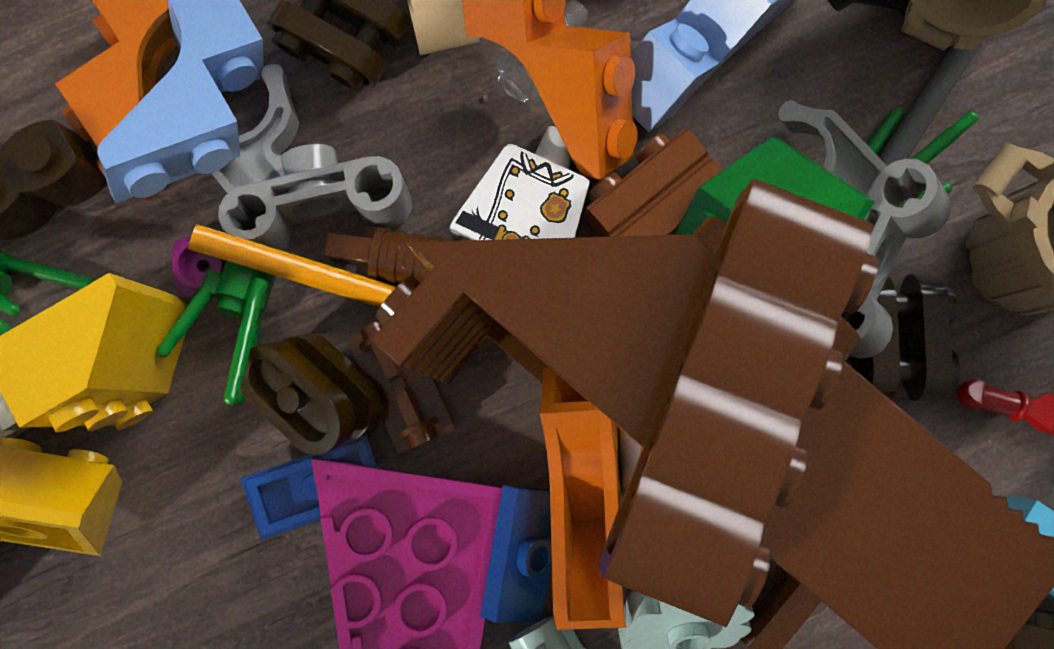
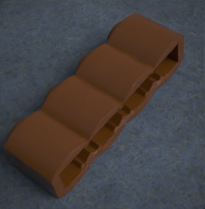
(737, 401)

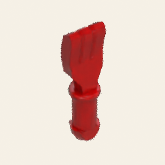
(1014, 405)

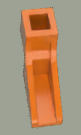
(576, 70)
(122, 75)
(583, 506)

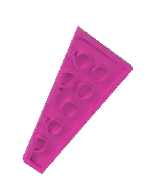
(405, 555)

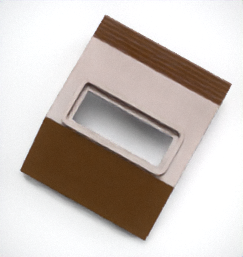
(885, 512)

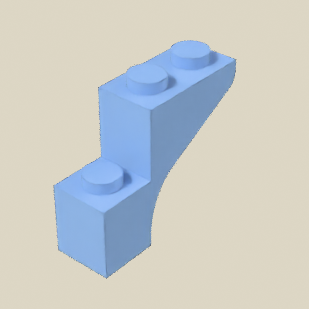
(689, 49)
(184, 118)

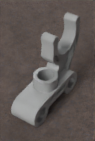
(302, 181)
(887, 185)

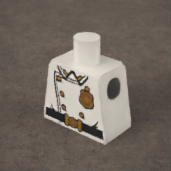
(525, 195)

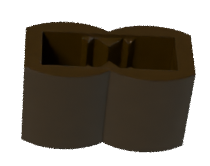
(44, 171)

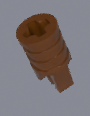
(378, 253)

